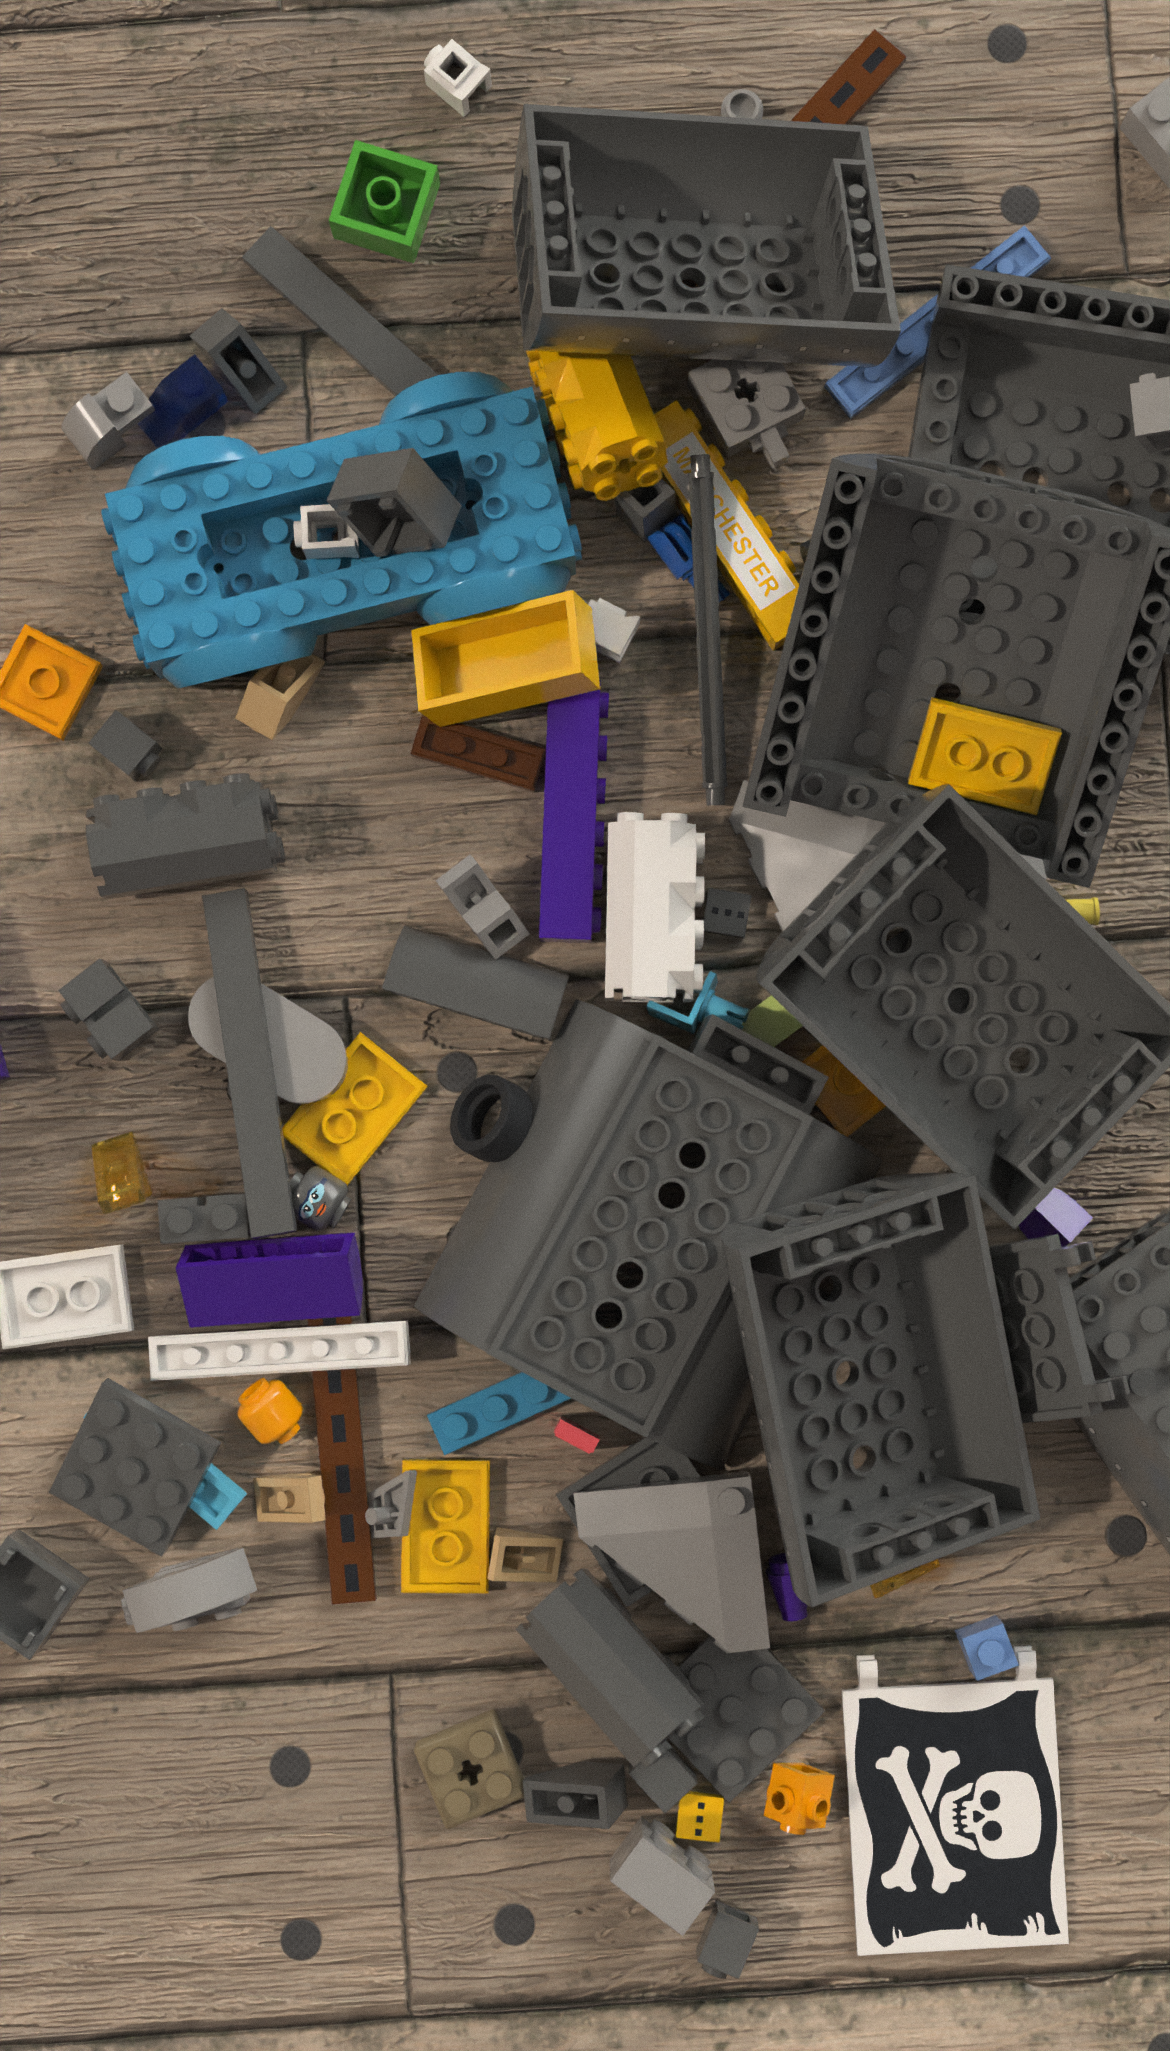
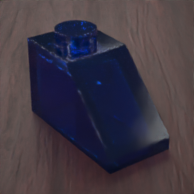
(182, 403)

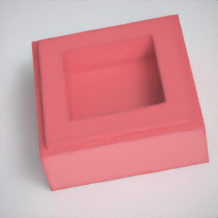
(576, 1435)

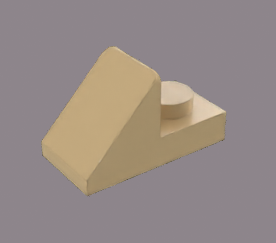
(290, 1497)

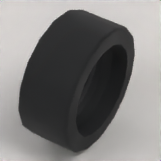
(509, 1129)

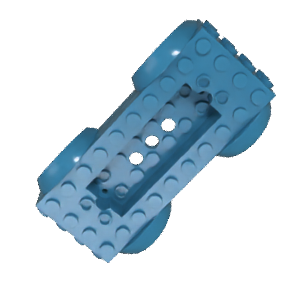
(213, 529)

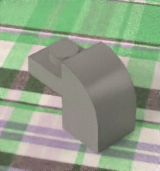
(99, 421)
(482, 907)

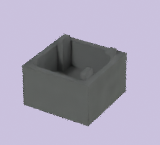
(394, 502)
(33, 1592)

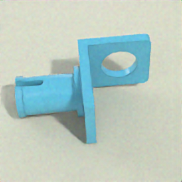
(705, 1005)

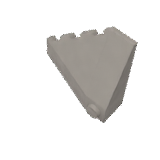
(800, 851)
(689, 1545)

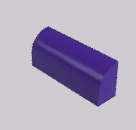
(271, 1280)

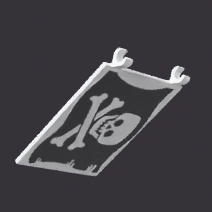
(954, 1813)

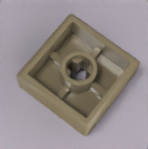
(459, 1795)

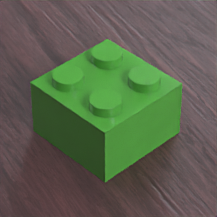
(384, 201)

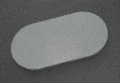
(304, 1050)

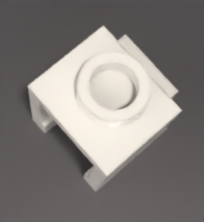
(455, 91)
(324, 517)
(612, 629)

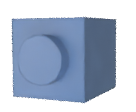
(986, 1647)

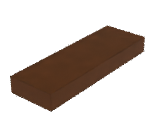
(479, 753)

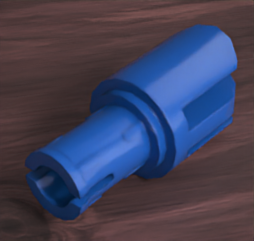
(675, 548)

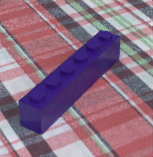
(570, 818)

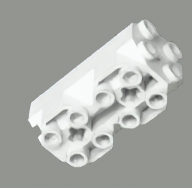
(653, 908)

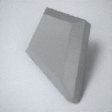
(392, 1506)

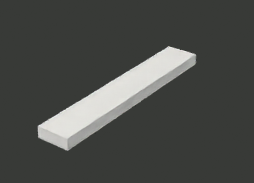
(279, 1350)

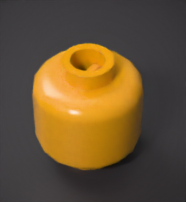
(270, 1411)

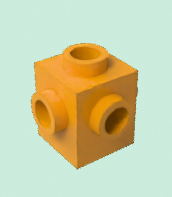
(798, 1797)

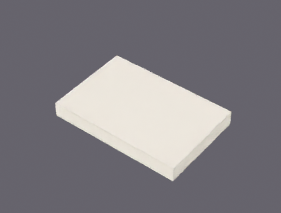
(64, 1297)

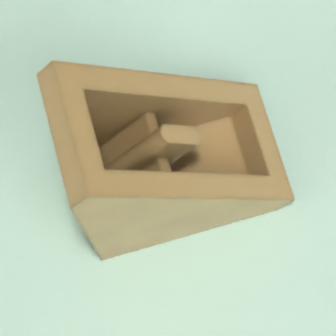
(524, 1556)

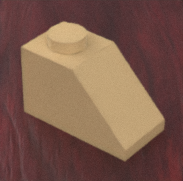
(277, 693)

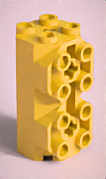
(600, 420)

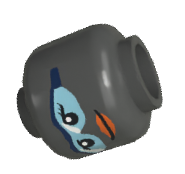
(319, 1198)

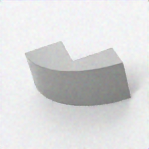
(189, 1590)

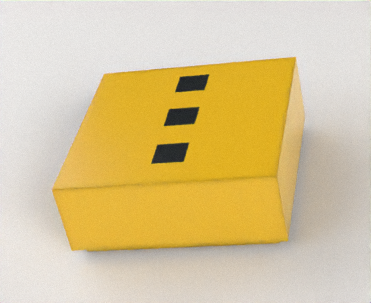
(700, 1816)

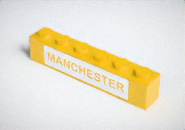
(744, 553)

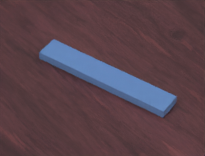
(859, 387)

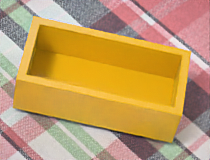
(505, 659)

